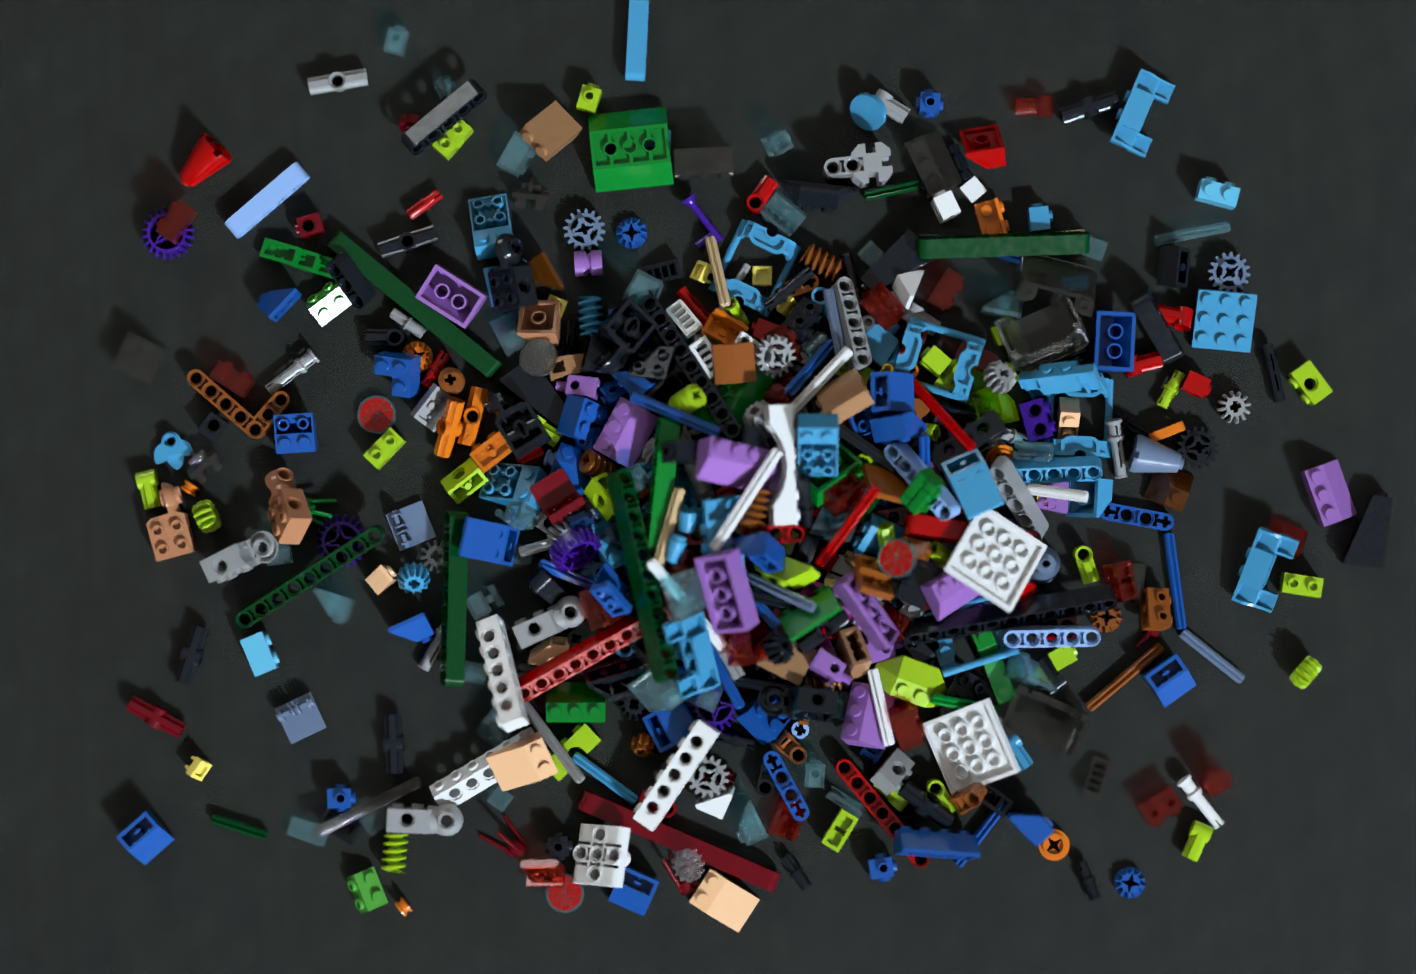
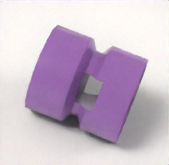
(588, 263)

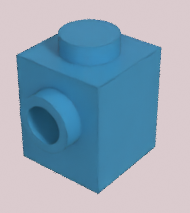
(1039, 218)

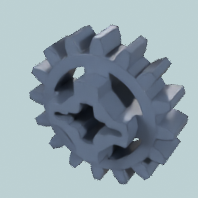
(581, 222)
(1223, 266)

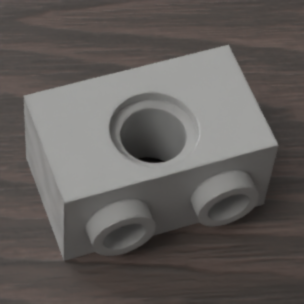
(892, 772)

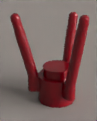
(516, 848)
(682, 886)

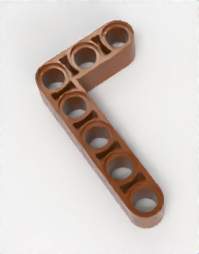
(236, 407)

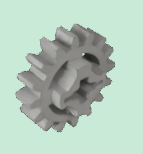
(782, 356)
(714, 787)

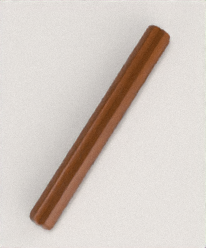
(1124, 677)

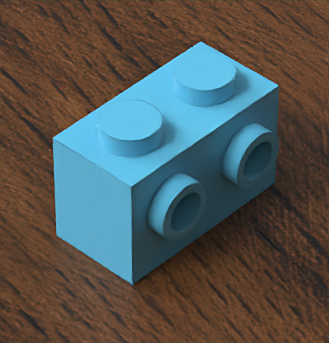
(1216, 193)
(260, 653)

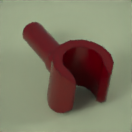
(1154, 634)

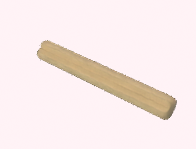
(717, 270)
(669, 523)

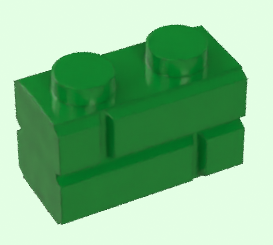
(922, 491)

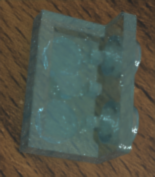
(783, 214)

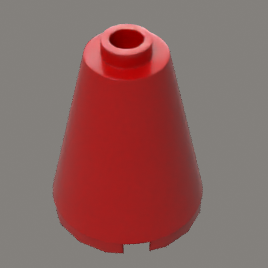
(204, 161)

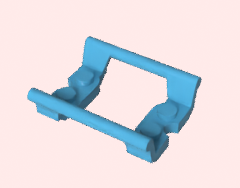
(774, 245)
(967, 359)
(1087, 444)
(946, 649)

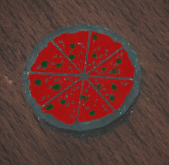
(376, 414)
(897, 558)
(565, 898)

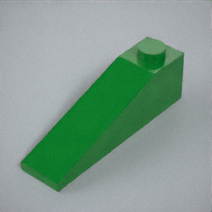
(1001, 685)

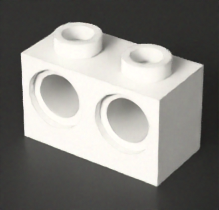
(945, 206)

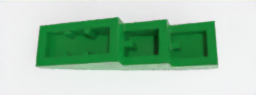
(295, 257)

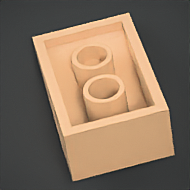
(522, 762)
(724, 900)

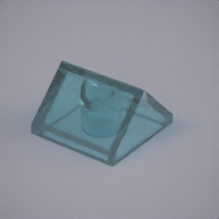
(642, 285)

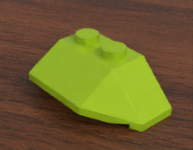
(794, 575)
(911, 679)

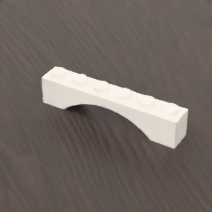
(783, 507)

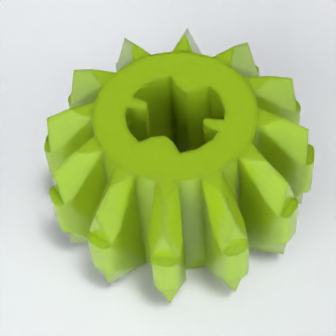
(206, 516)
(1305, 672)

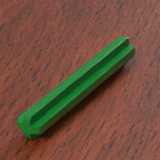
(954, 702)

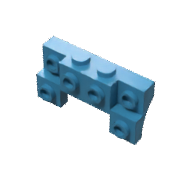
(1136, 107)
(1061, 378)
(714, 515)
(1258, 566)
(696, 654)

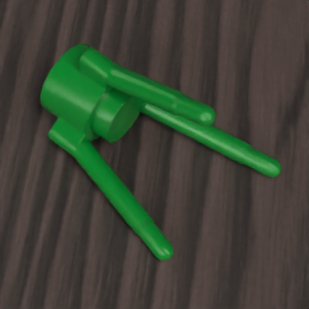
(310, 501)

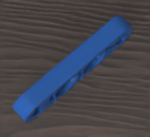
(1135, 517)
(783, 787)

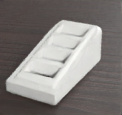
(683, 317)
(697, 344)

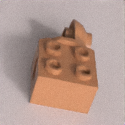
(287, 507)
(171, 532)

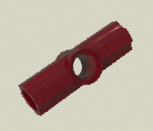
(156, 716)

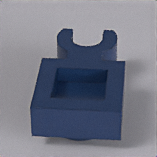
(583, 518)

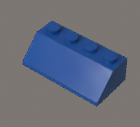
(935, 844)

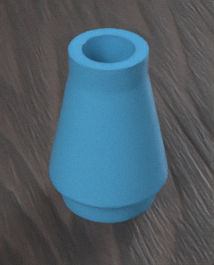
(675, 546)

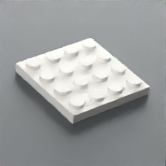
(995, 559)
(971, 746)

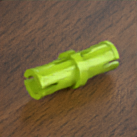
(1170, 389)

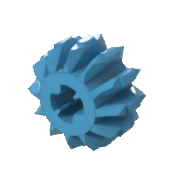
(413, 577)

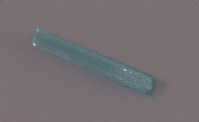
(1192, 233)

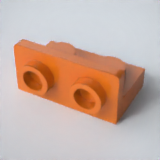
(990, 217)
(490, 452)

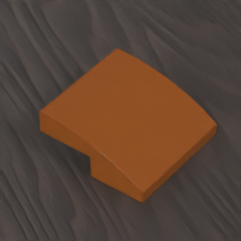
(733, 363)
(871, 578)

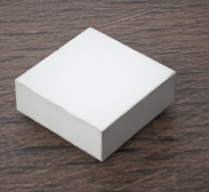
(973, 189)

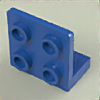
(610, 591)

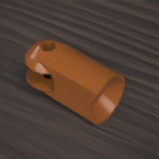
(922, 547)

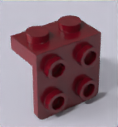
(557, 496)

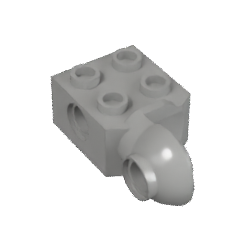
(240, 557)
(550, 622)
(424, 819)

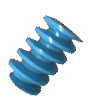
(590, 314)

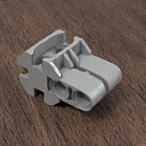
(866, 164)

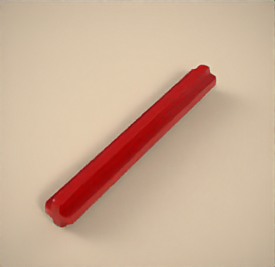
(943, 416)
(848, 525)

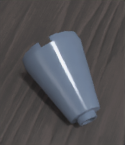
(1153, 457)
(1045, 575)

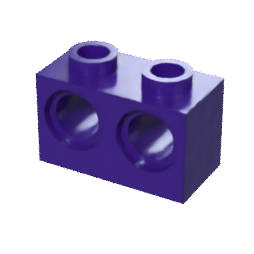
(1032, 421)

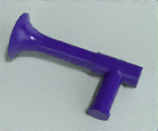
(691, 202)

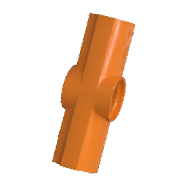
(449, 427)
(470, 429)

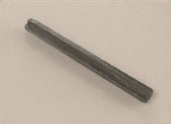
(367, 807)

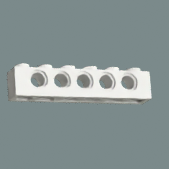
(516, 716)
(708, 736)
(472, 777)

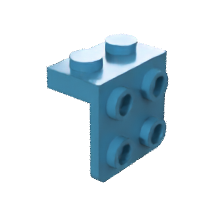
(867, 538)

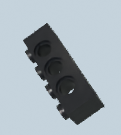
(989, 419)

